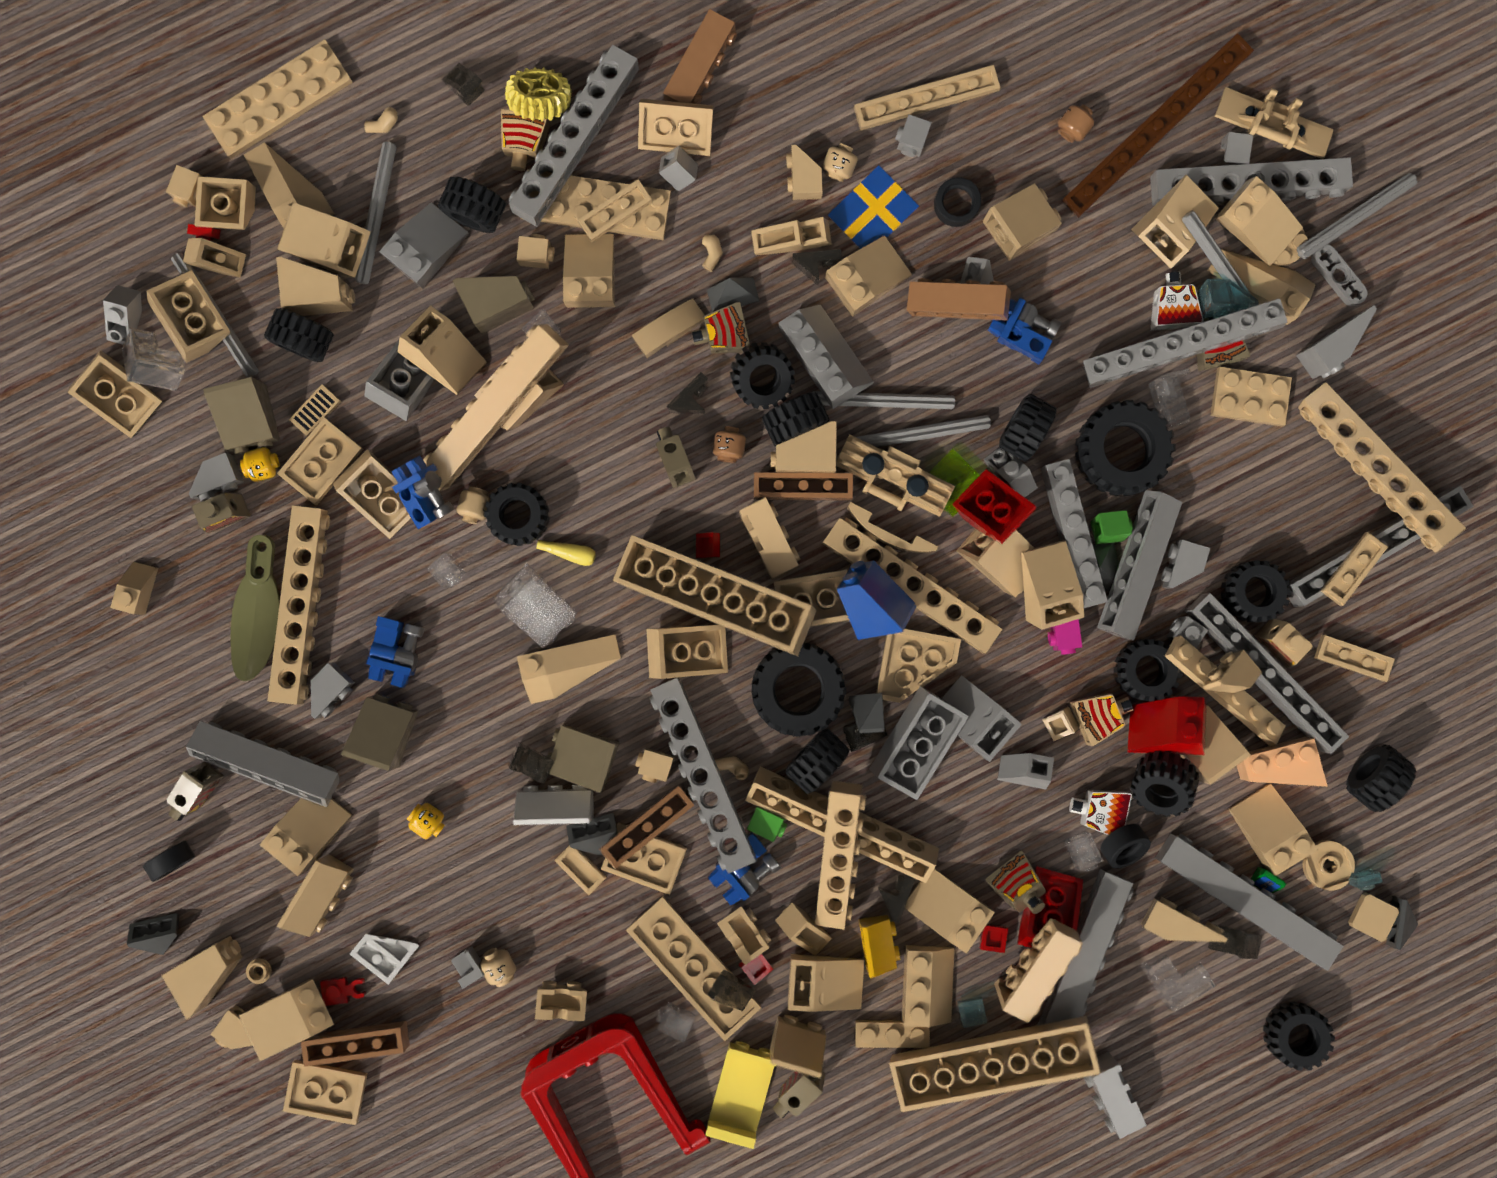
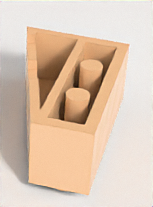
(1285, 763)

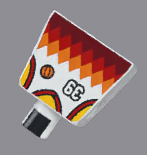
(1175, 305)
(1102, 809)

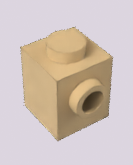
(183, 186)
(535, 251)
(654, 765)

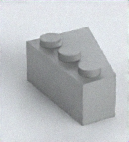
(1115, 1098)

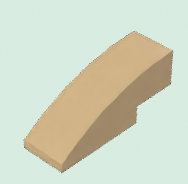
(791, 236)
(668, 328)

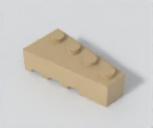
(1038, 970)

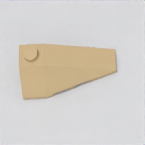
(284, 184)
(1271, 283)
(559, 669)

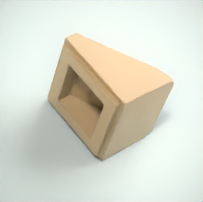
(1061, 723)

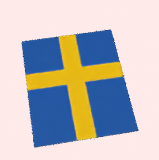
(873, 209)

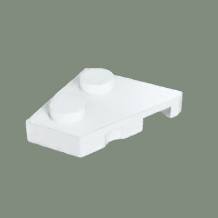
(383, 955)

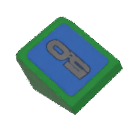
(1267, 880)

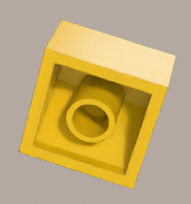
(878, 945)

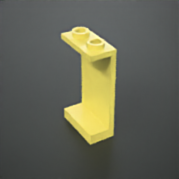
(740, 1095)

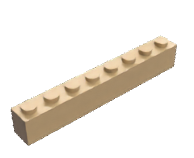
(495, 403)

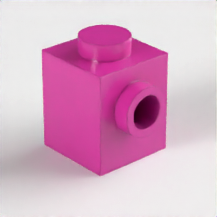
(1065, 637)

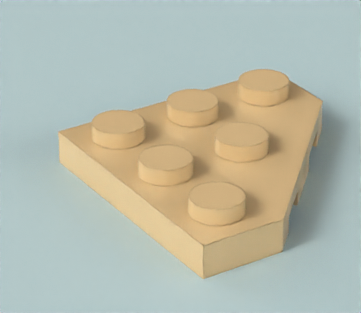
(913, 661)

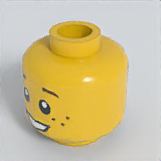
(259, 464)
(426, 820)

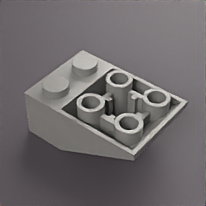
(988, 723)

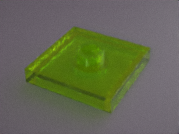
(956, 472)

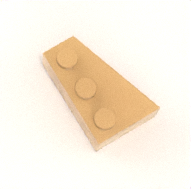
(769, 537)

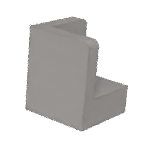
(1237, 147)
(678, 168)
(468, 966)

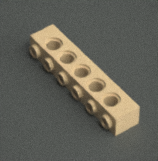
(831, 912)

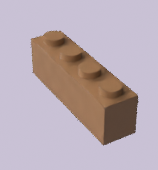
(701, 59)
(959, 300)
(803, 486)
(646, 827)
(355, 1043)

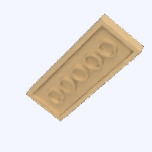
(277, 99)
(584, 194)
(688, 964)

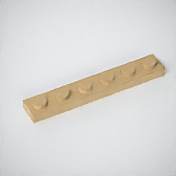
(927, 97)
(1239, 704)

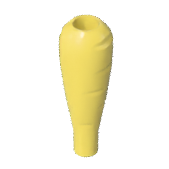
(572, 552)

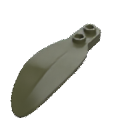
(255, 612)

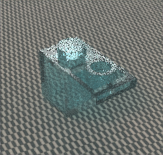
(1223, 298)

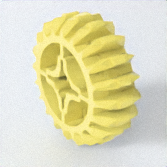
(538, 94)

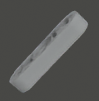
(1344, 294)

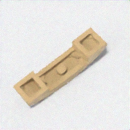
(862, 517)

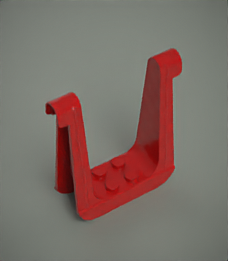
(610, 1034)

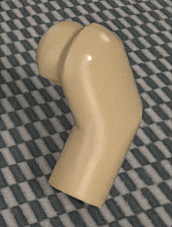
(384, 123)
(714, 251)
(734, 765)

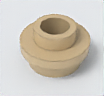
(251, 972)

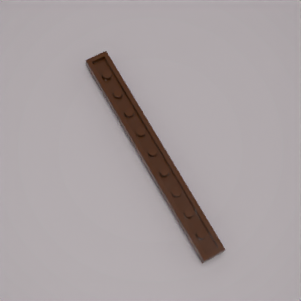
(1157, 125)

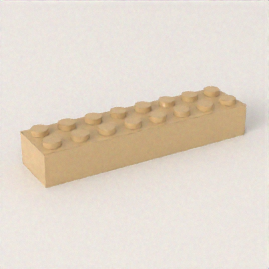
(715, 595)
(994, 1064)

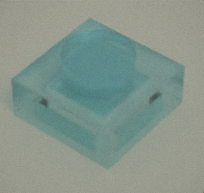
(1365, 879)
(972, 1012)

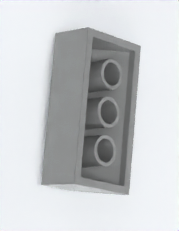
(825, 354)
(918, 743)

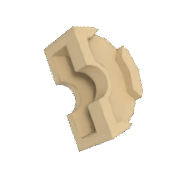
(744, 934)
(561, 1001)

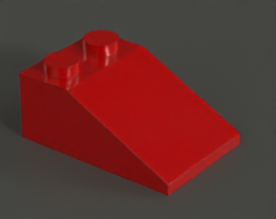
(993, 507)
(1168, 725)
(1061, 904)

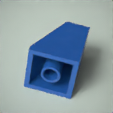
(874, 601)

